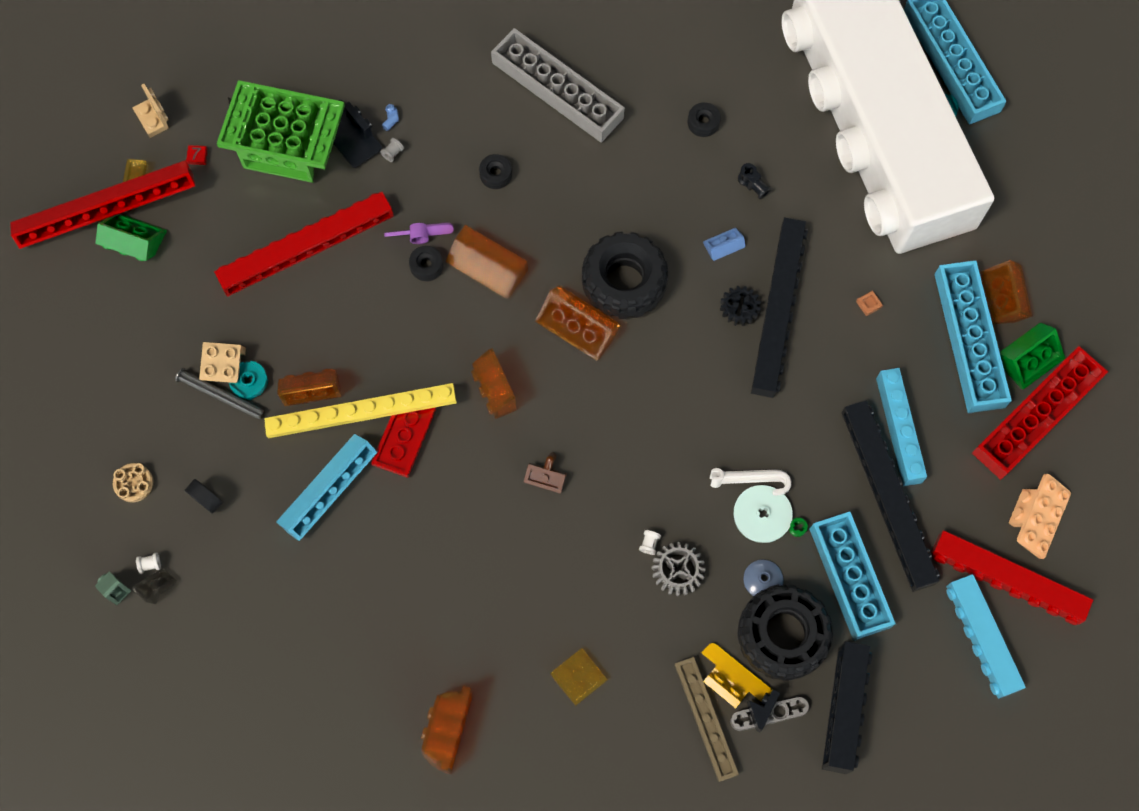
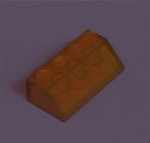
(487, 261)
(577, 322)

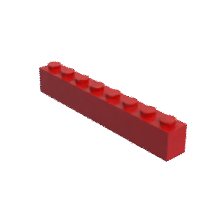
(1012, 578)

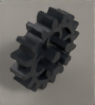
(731, 310)

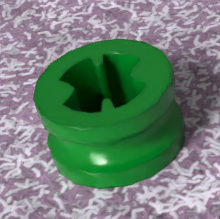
(798, 521)

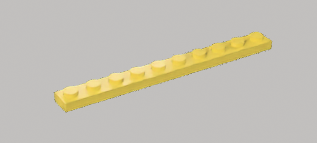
(360, 410)

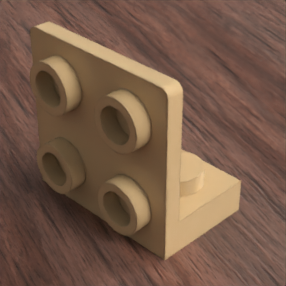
(151, 114)
(221, 362)

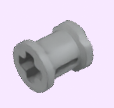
(392, 150)

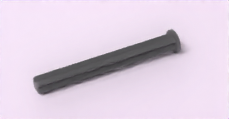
(219, 394)

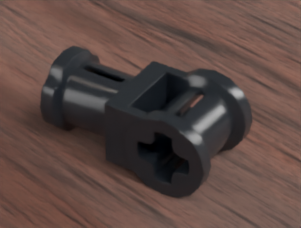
(753, 180)

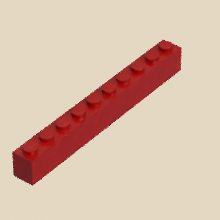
(102, 204)
(304, 243)

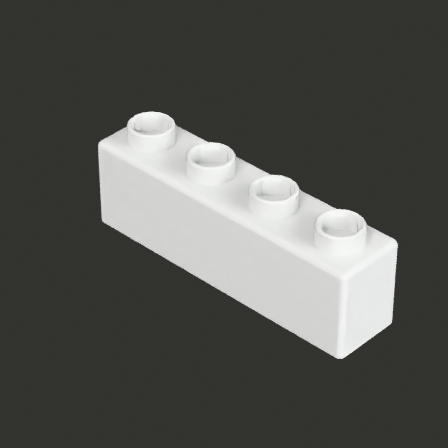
(890, 119)

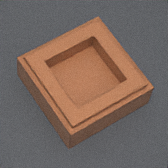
(869, 303)

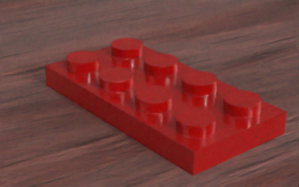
(403, 441)

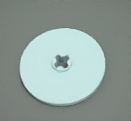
(767, 528)

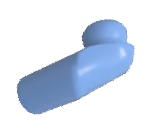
(392, 115)

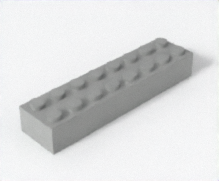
(557, 85)

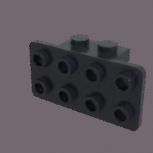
(355, 137)

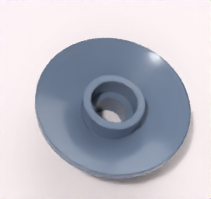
(753, 573)

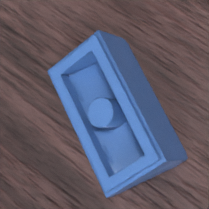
(724, 244)

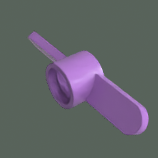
(419, 231)

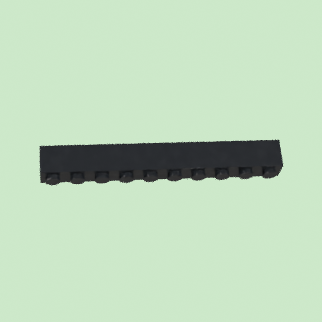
(778, 308)
(890, 496)

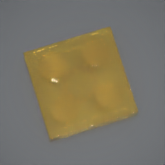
(578, 677)

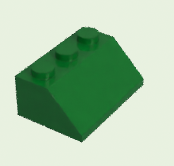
(129, 236)
(1032, 355)

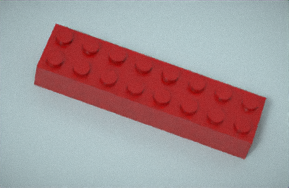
(1039, 412)

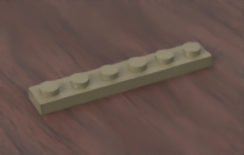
(706, 719)

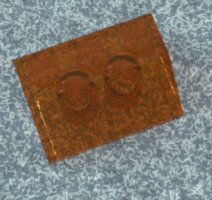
(1006, 293)
(493, 385)
(309, 387)

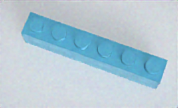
(901, 427)
(326, 487)
(985, 636)

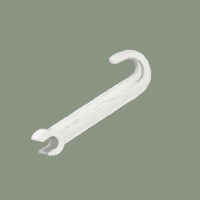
(719, 477)

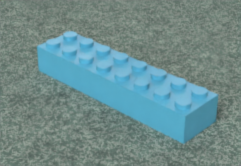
(955, 58)
(972, 337)

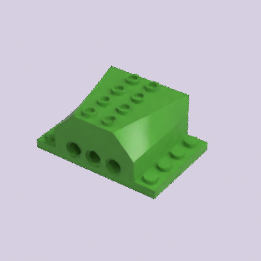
(280, 130)

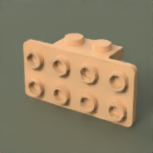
(1039, 514)

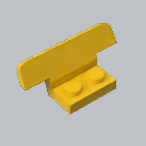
(731, 678)

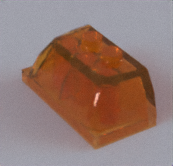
(446, 728)

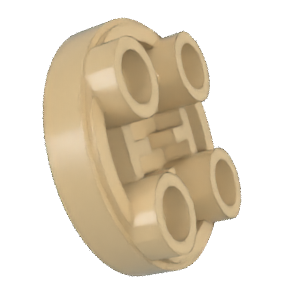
(132, 482)

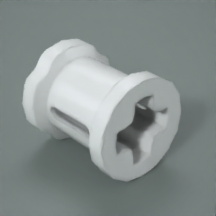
(649, 542)
(148, 563)

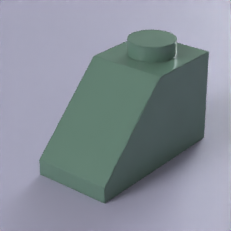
(112, 588)

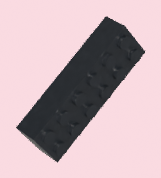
(846, 708)

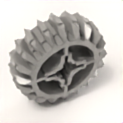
(688, 555)

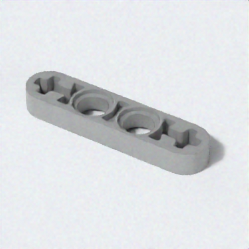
(772, 717)

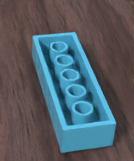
(852, 576)

